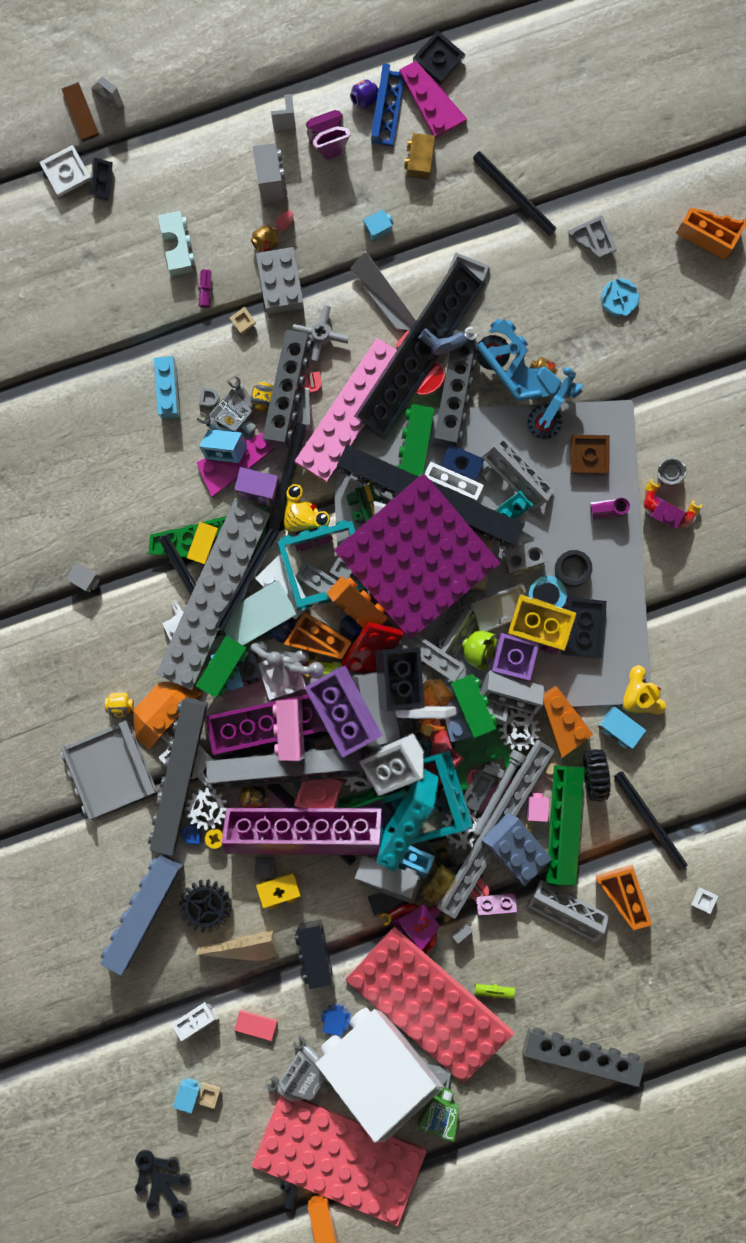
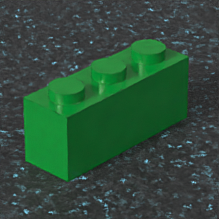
(222, 667)
(473, 706)

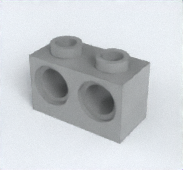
(522, 553)

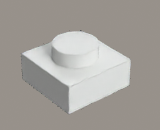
(704, 900)

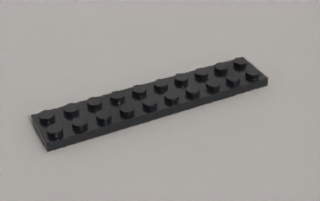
(414, 357)

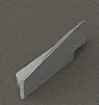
(383, 293)

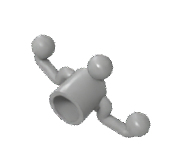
(287, 664)

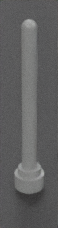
(516, 760)

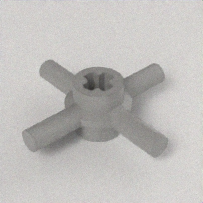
(315, 330)

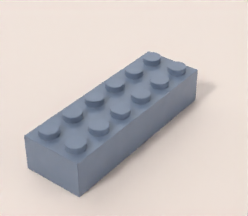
(140, 916)

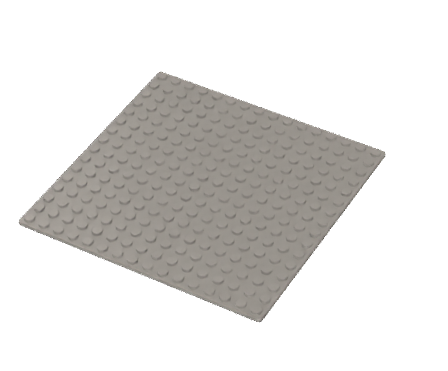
(561, 525)

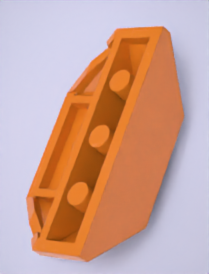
(159, 711)

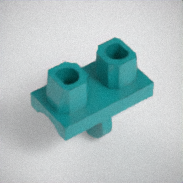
(515, 505)

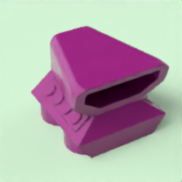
(328, 134)

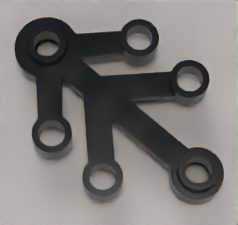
(160, 1180)

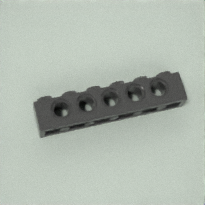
(292, 342)
(443, 434)
(630, 1074)

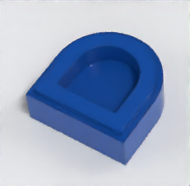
(191, 834)

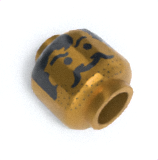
(253, 797)

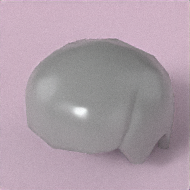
(671, 472)

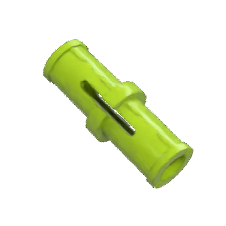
(494, 991)

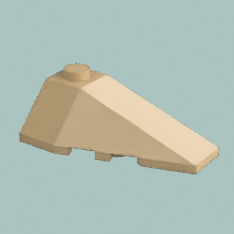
(253, 947)

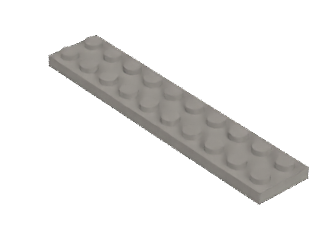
(212, 593)

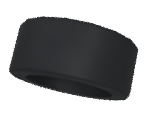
(587, 564)

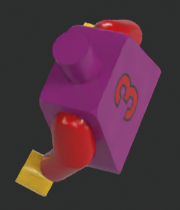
(667, 512)
(416, 924)

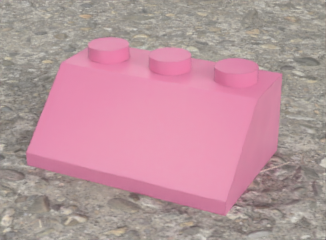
(289, 729)

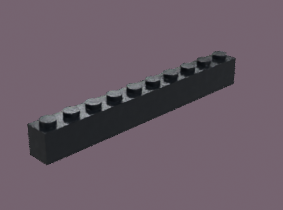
(394, 480)

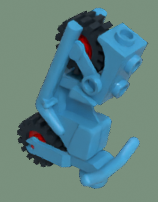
(526, 382)

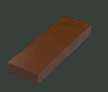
(80, 112)

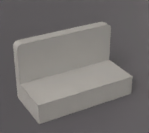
(284, 118)
(303, 410)

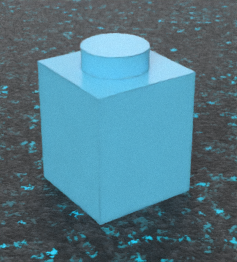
(378, 225)
(187, 1095)

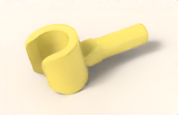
(428, 728)

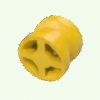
(216, 835)

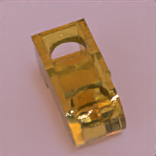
(438, 884)

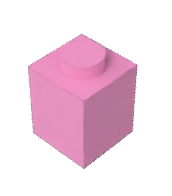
(537, 807)

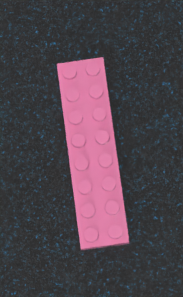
(339, 424)

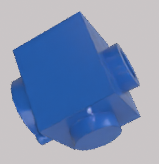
(335, 1019)

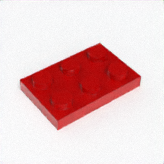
(373, 637)

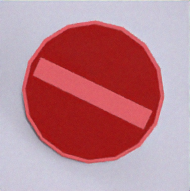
(432, 381)

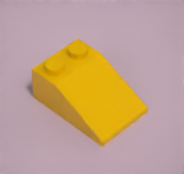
(542, 622)

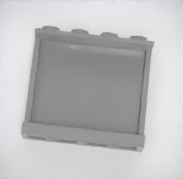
(385, 720)
(108, 770)

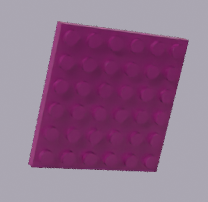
(417, 556)

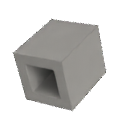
(83, 578)

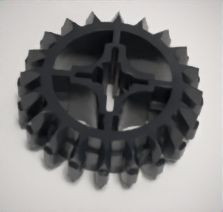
(596, 775)
(198, 921)

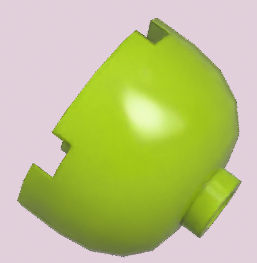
(479, 648)

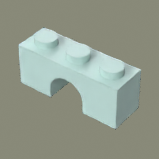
(173, 227)

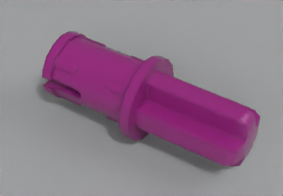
(205, 288)

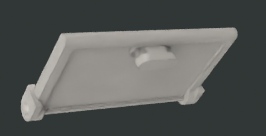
(496, 607)

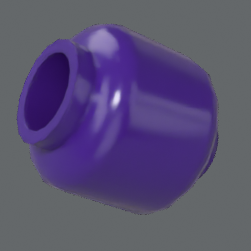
(364, 93)

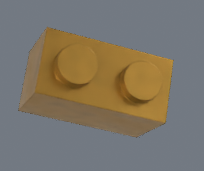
(420, 157)

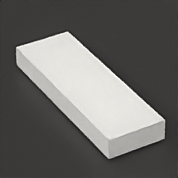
(427, 712)

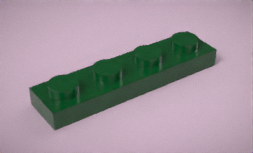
(369, 798)

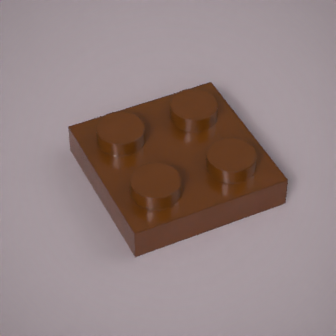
(589, 454)

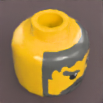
(261, 396)
(119, 705)

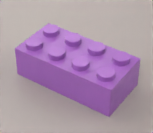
(343, 711)

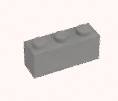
(512, 692)

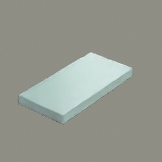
(260, 614)

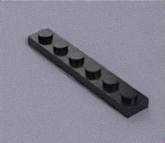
(382, 902)

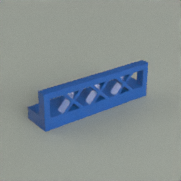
(381, 103)

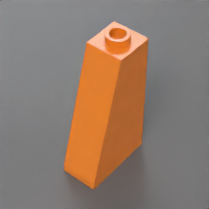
(322, 1220)

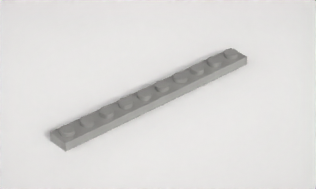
(430, 654)
(510, 803)

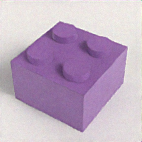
(257, 486)
(514, 656)

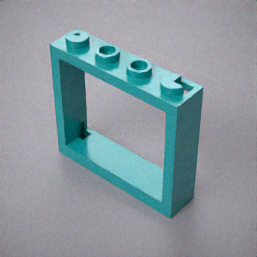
(305, 536)
(454, 796)
(407, 821)

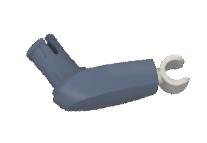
(445, 345)

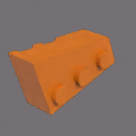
(711, 231)
(318, 637)
(564, 721)
(626, 894)

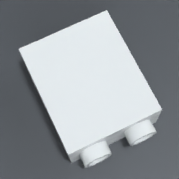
(378, 1074)

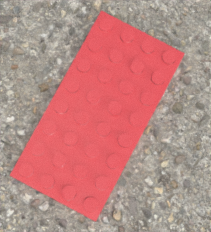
(429, 1005)
(339, 1159)

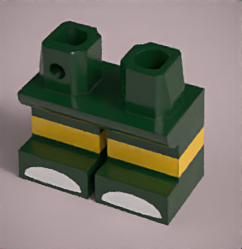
(365, 497)

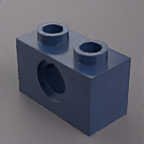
(472, 462)

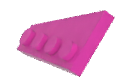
(431, 101)
(221, 473)

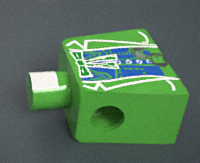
(440, 1116)

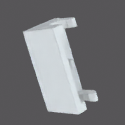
(194, 1021)

